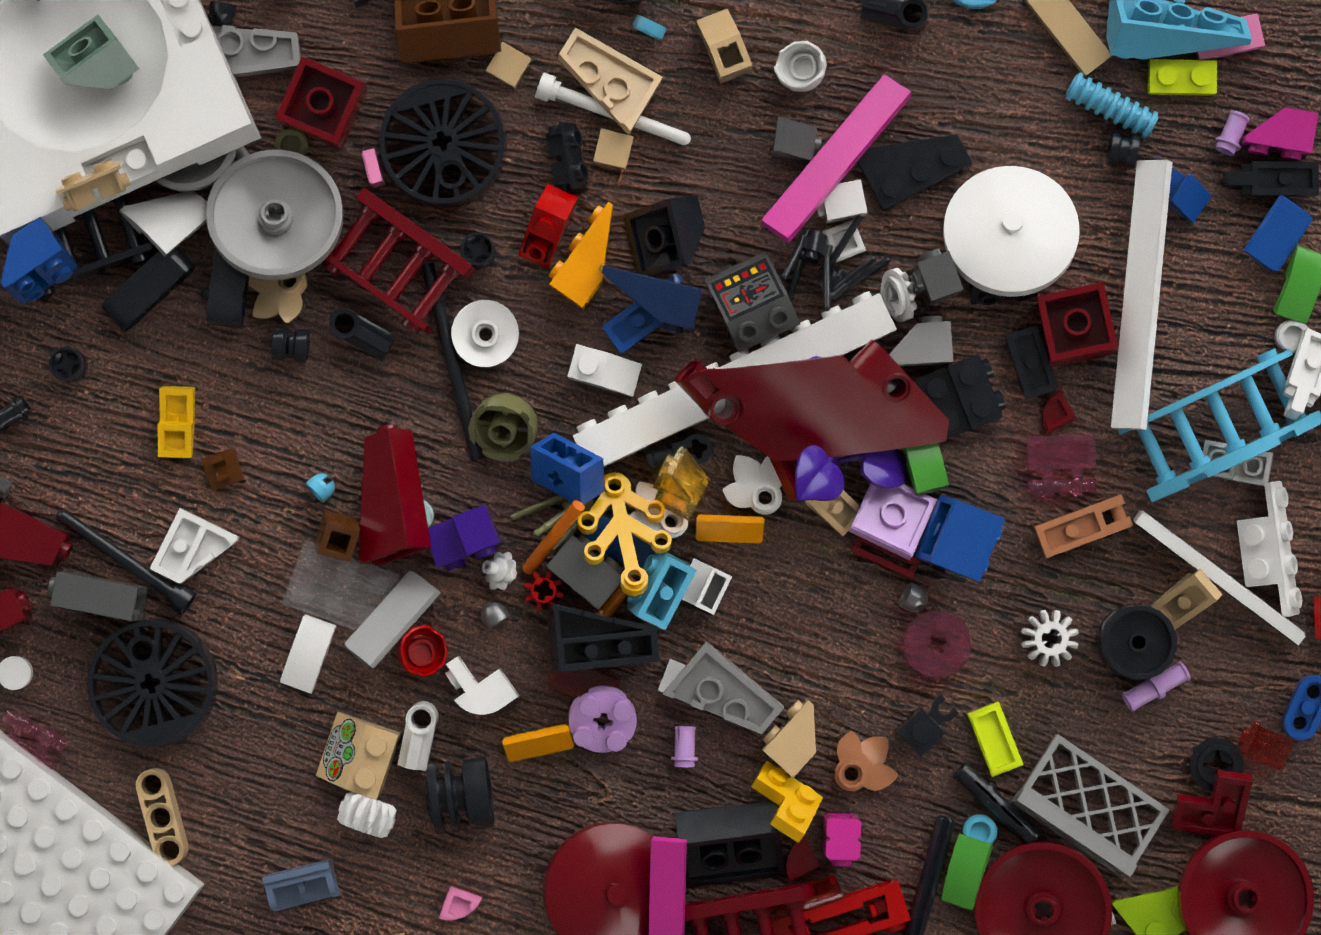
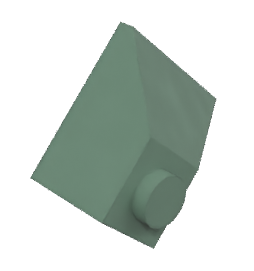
(92, 57)

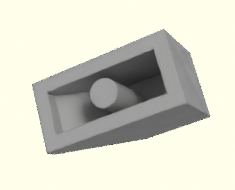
(925, 344)

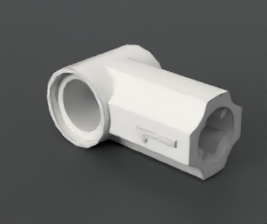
(418, 739)

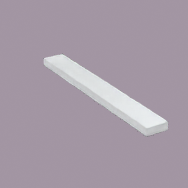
(1141, 294)

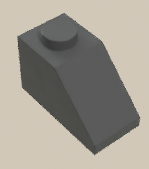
(795, 142)

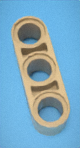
(165, 799)

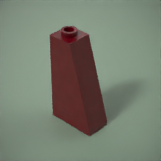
(392, 499)
(31, 539)

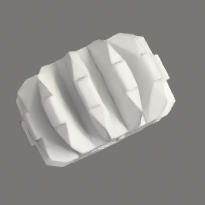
(1054, 648)
(366, 814)

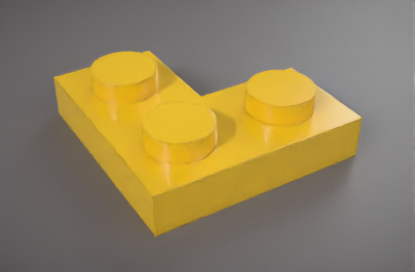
(795, 800)

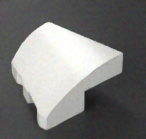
(167, 219)

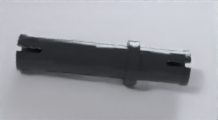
(981, 789)

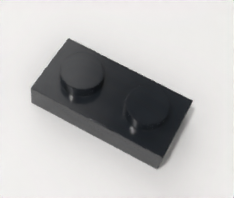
(1031, 362)

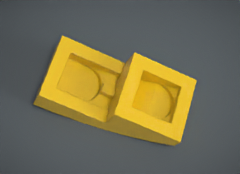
(176, 422)

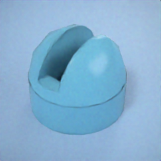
(319, 488)

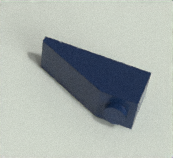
(663, 299)

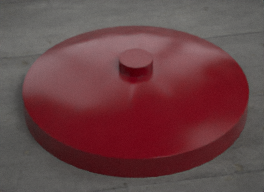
(600, 882)
(1245, 887)
(1043, 892)

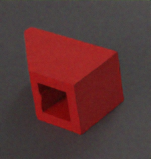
(547, 225)

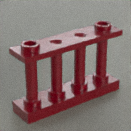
(426, 248)
(759, 902)

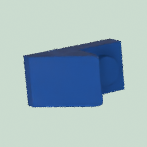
(1187, 195)

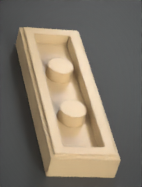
(1071, 33)

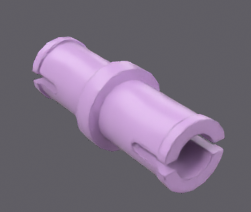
(1156, 686)

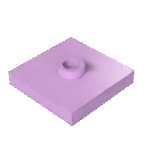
(893, 518)

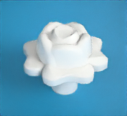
(500, 570)

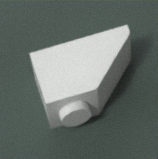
(604, 370)

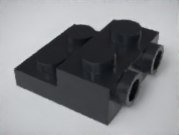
(964, 394)

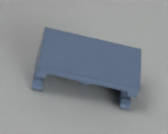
(301, 885)

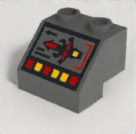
(752, 301)

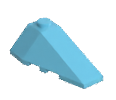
(1165, 29)

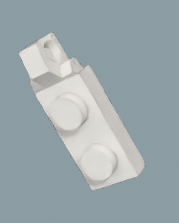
(1304, 377)

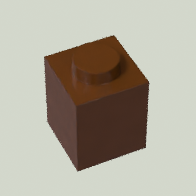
(337, 535)

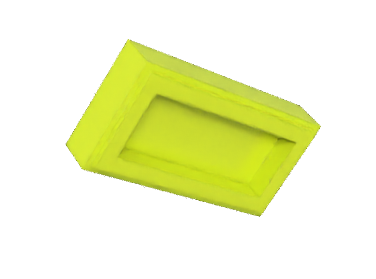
(995, 739)

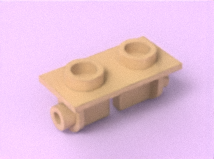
(105, 178)

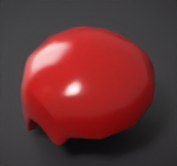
(422, 651)

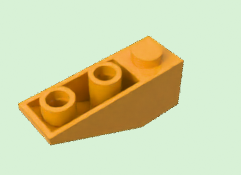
(580, 274)

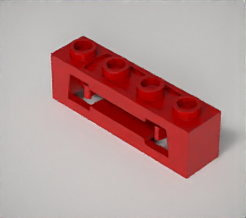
(892, 904)

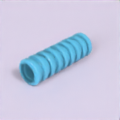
(1112, 105)

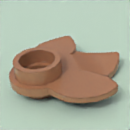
(867, 759)

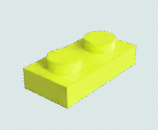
(1182, 77)

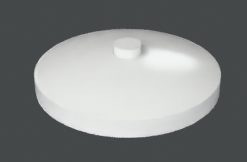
(1011, 231)

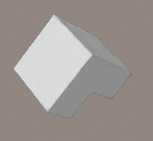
(706, 587)

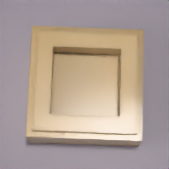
(508, 65)
(613, 149)

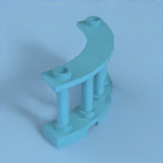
(1237, 449)

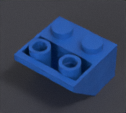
(35, 262)
(960, 538)

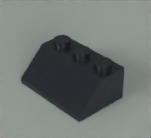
(731, 843)

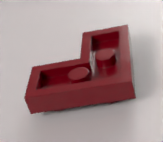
(1216, 814)

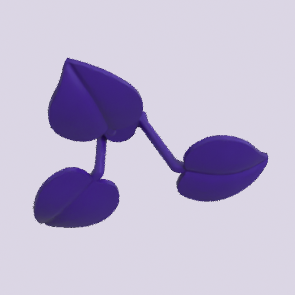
(822, 480)

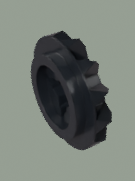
(1205, 752)

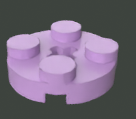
(607, 737)

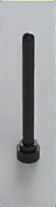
(178, 597)

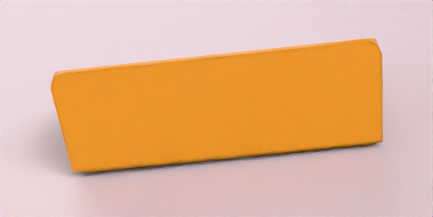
(729, 528)
(538, 742)

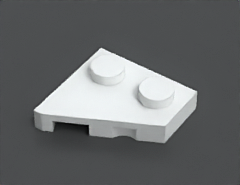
(190, 546)

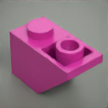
(1286, 133)

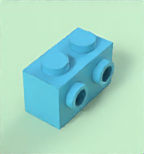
(666, 587)

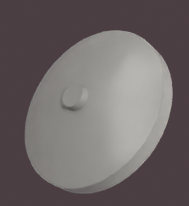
(274, 215)

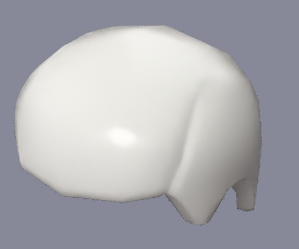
(800, 66)

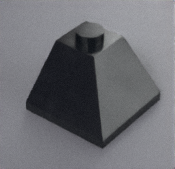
(665, 234)

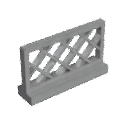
(1081, 834)

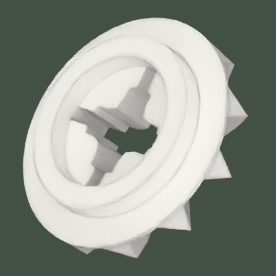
(898, 295)

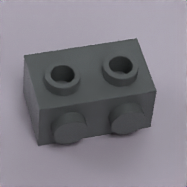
(935, 277)
(590, 581)

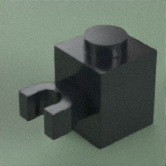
(922, 728)

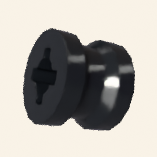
(1122, 150)

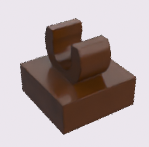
(223, 469)

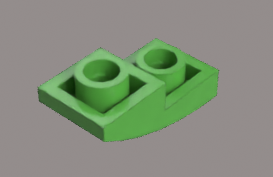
(1301, 285)
(926, 468)
(966, 871)

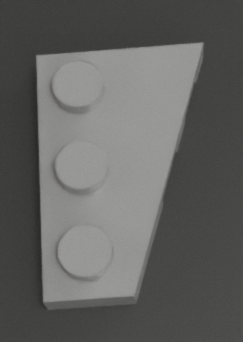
(725, 690)

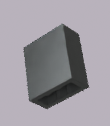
(98, 595)

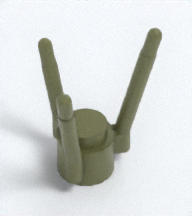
(550, 523)

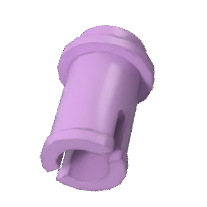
(1232, 133)
(684, 746)

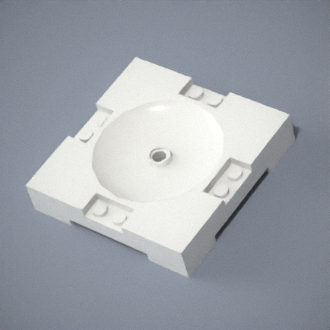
(166, 117)

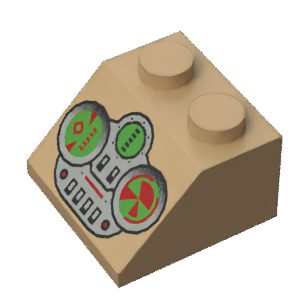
(358, 755)

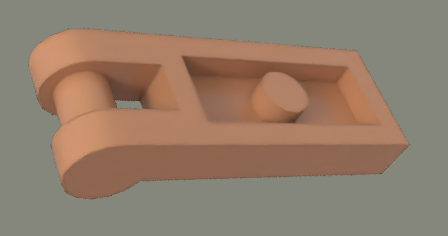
(1081, 526)

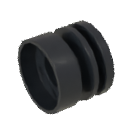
(460, 795)

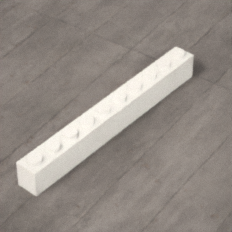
(675, 411)

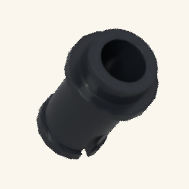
(14, 412)

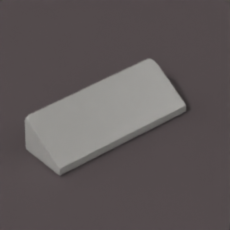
(391, 619)

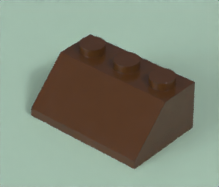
(446, 29)

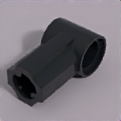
(892, 11)
(364, 334)

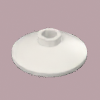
(467, 331)

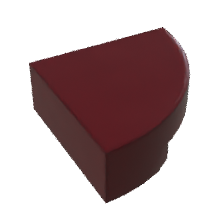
(1056, 412)
(800, 860)

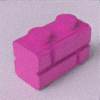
(841, 838)

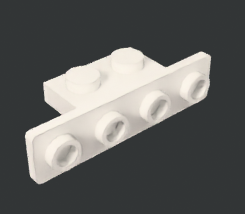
(1268, 552)

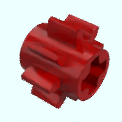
(539, 581)

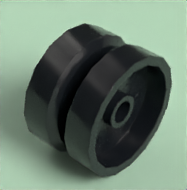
(1116, 637)

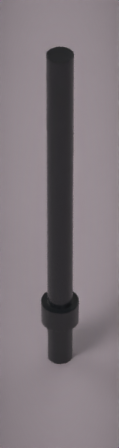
(452, 361)

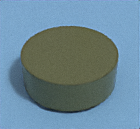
(292, 141)

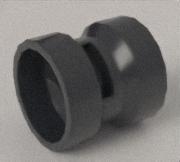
(476, 245)
(297, 347)
(63, 361)

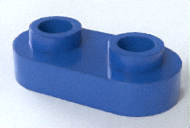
(1303, 706)

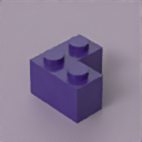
(464, 536)

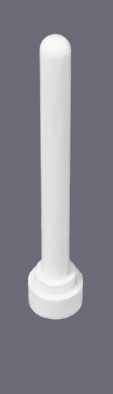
(551, 89)

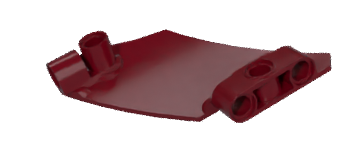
(819, 404)

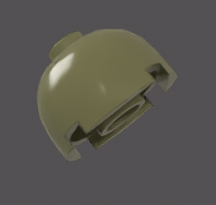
(504, 427)

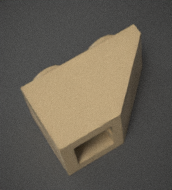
(724, 46)
(795, 741)

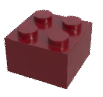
(321, 102)
(1077, 325)

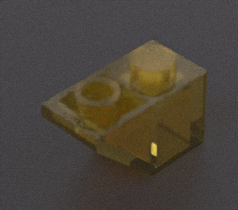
(681, 484)

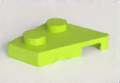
(1151, 912)

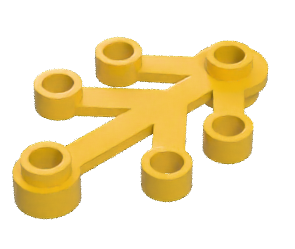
(623, 527)

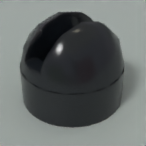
(221, 12)

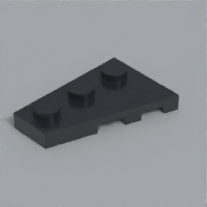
(910, 167)

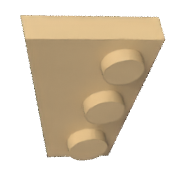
(610, 77)

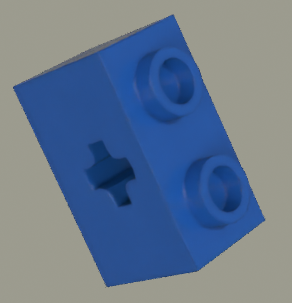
(567, 468)

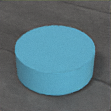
(648, 27)
(981, 828)

